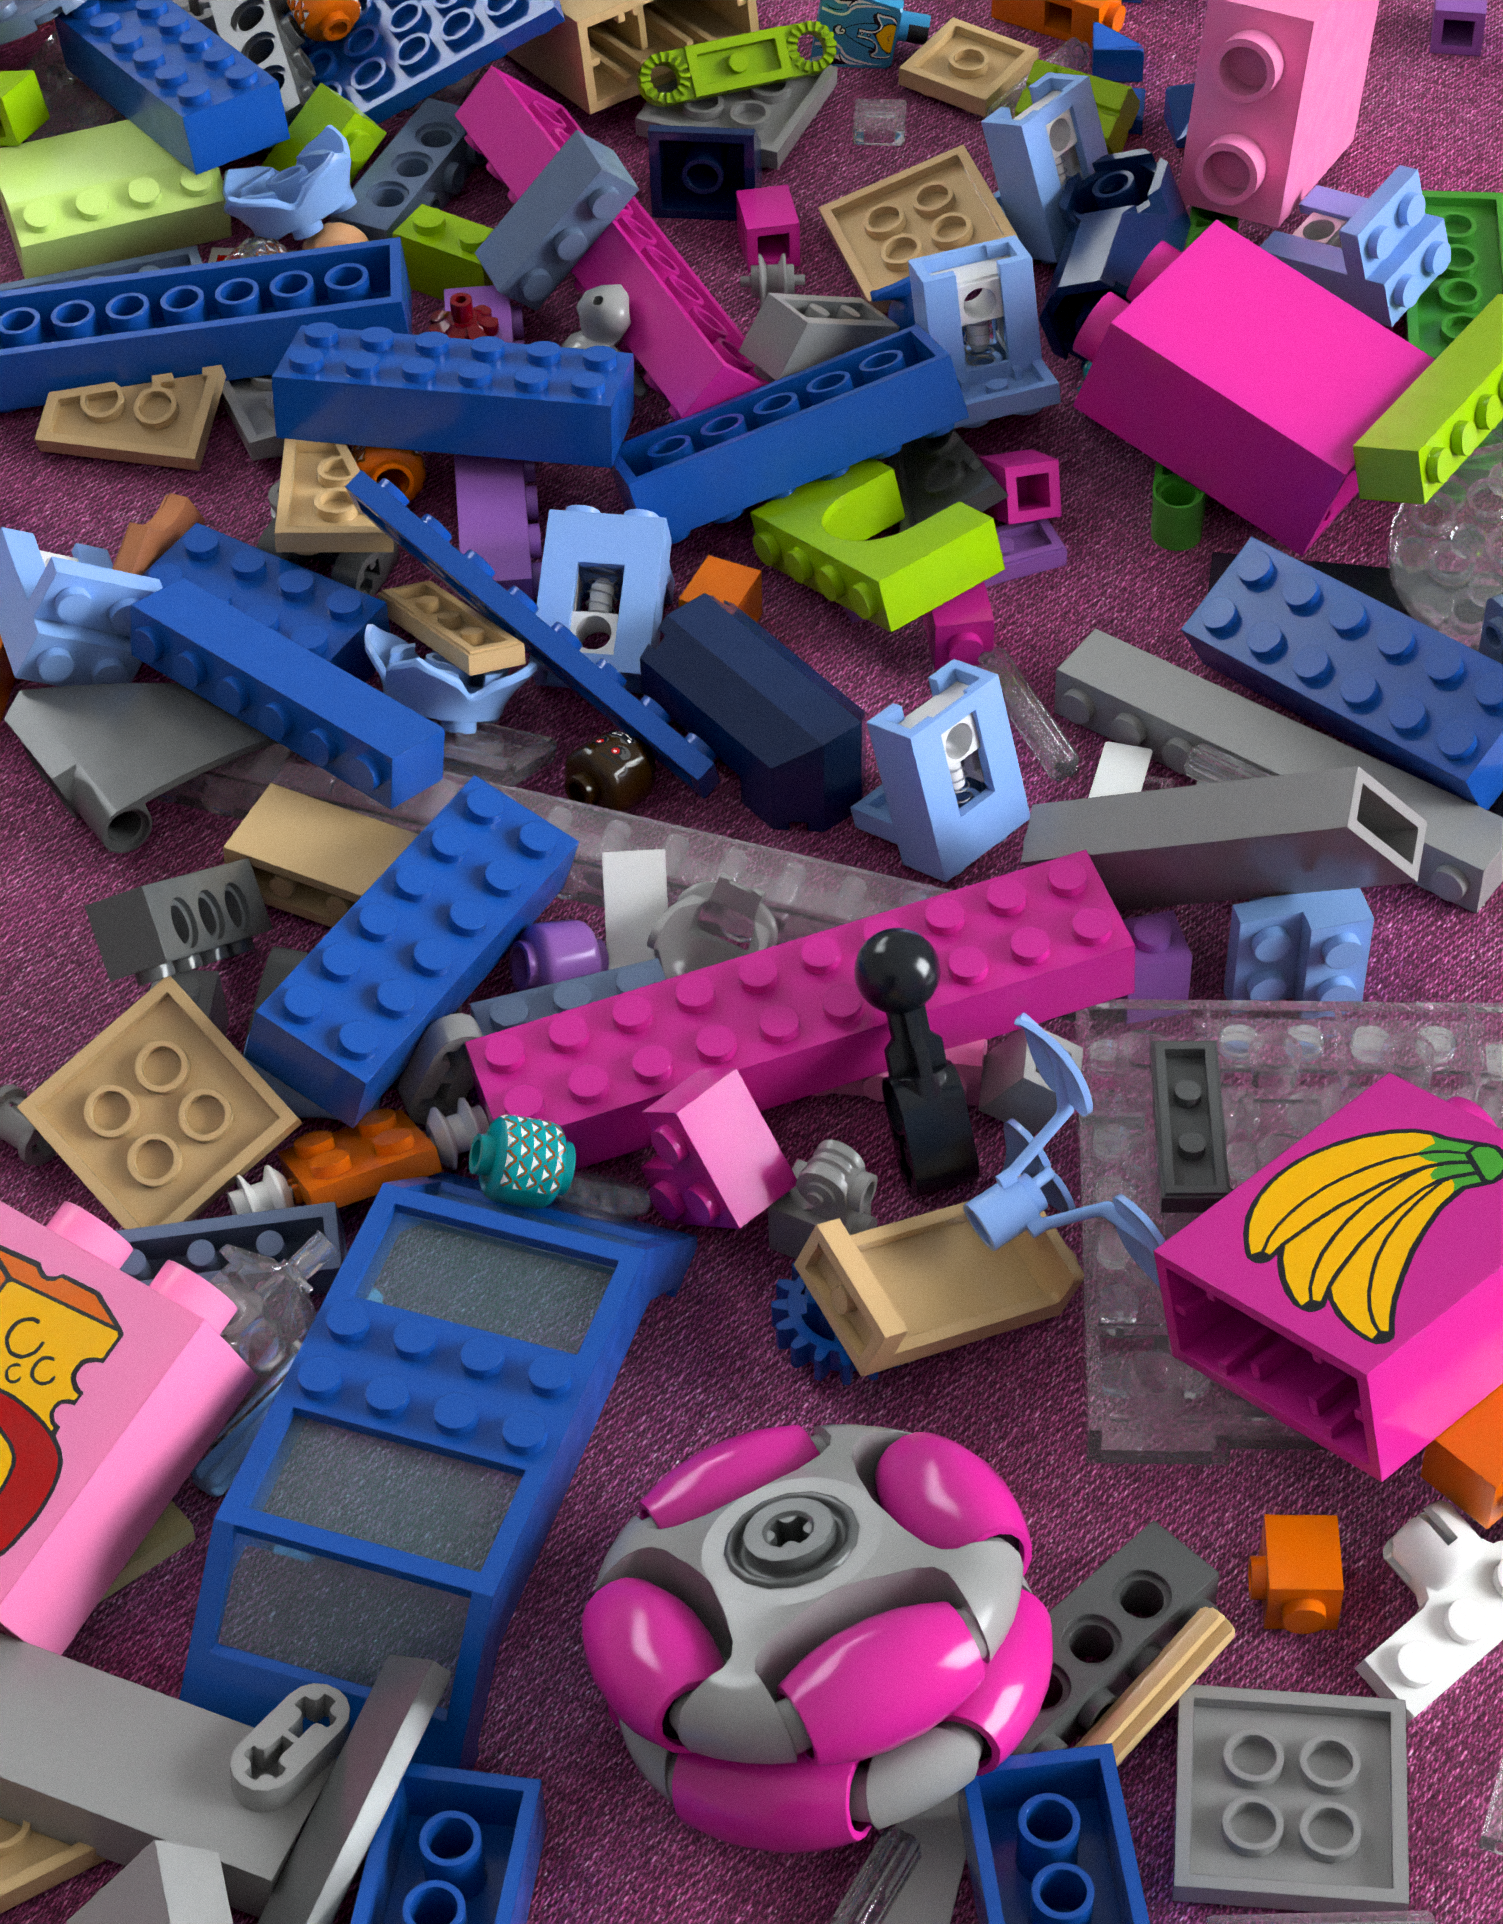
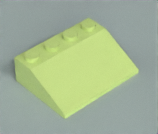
(104, 199)

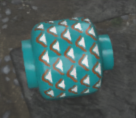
(523, 1161)

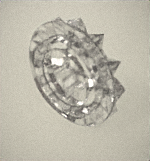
(604, 1198)

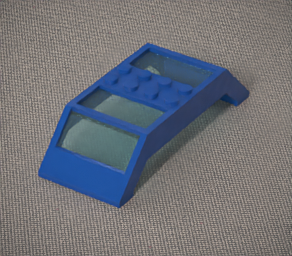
(420, 1452)

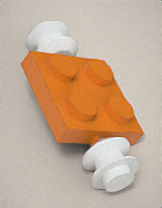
(360, 1159)

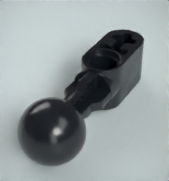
(923, 1091)

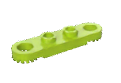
(736, 63)

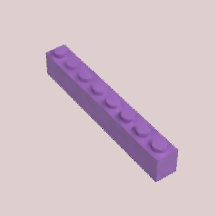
(492, 491)

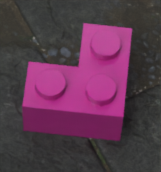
(713, 1153)

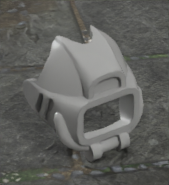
(686, 948)

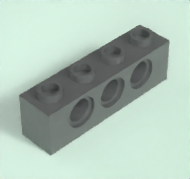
(273, 42)
(179, 922)
(1146, 1576)

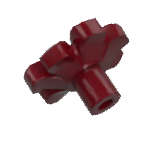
(464, 320)

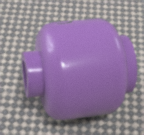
(556, 953)

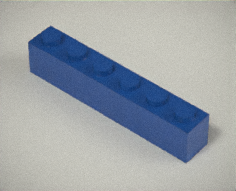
(288, 693)

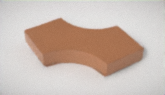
(148, 542)

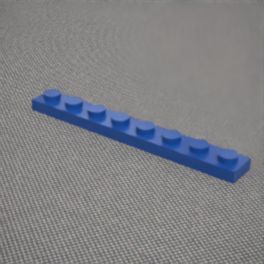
(552, 646)

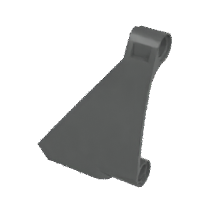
(122, 746)

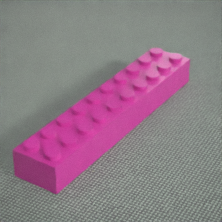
(675, 321)
(793, 1012)

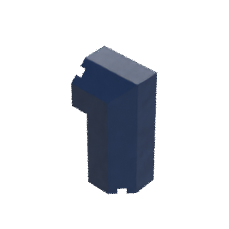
(1111, 228)
(760, 713)

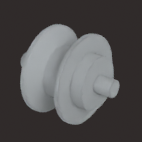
(771, 278)

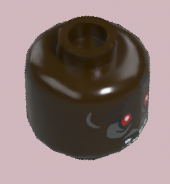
(610, 772)

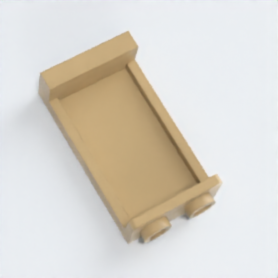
(931, 1285)

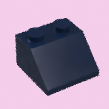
(701, 170)

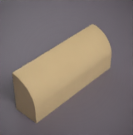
(313, 853)

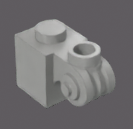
(826, 1189)

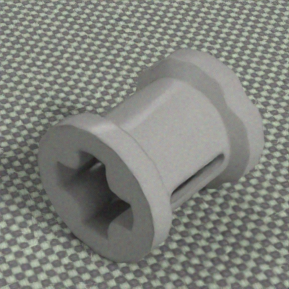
(19, 1131)

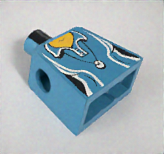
(868, 31)

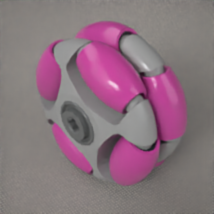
(819, 1632)

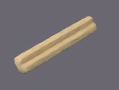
(1161, 1683)

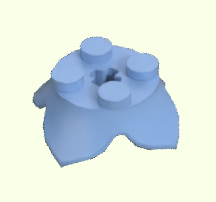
(297, 196)
(439, 687)

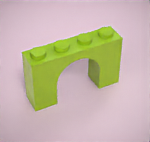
(890, 580)

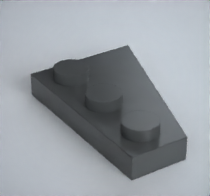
(939, 474)

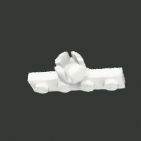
(1458, 1613)

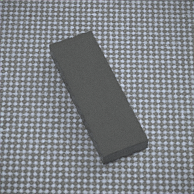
(1188, 1125)

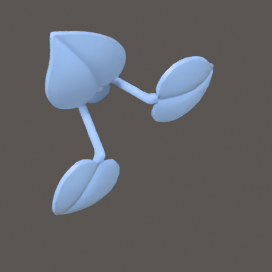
(1016, 1202)

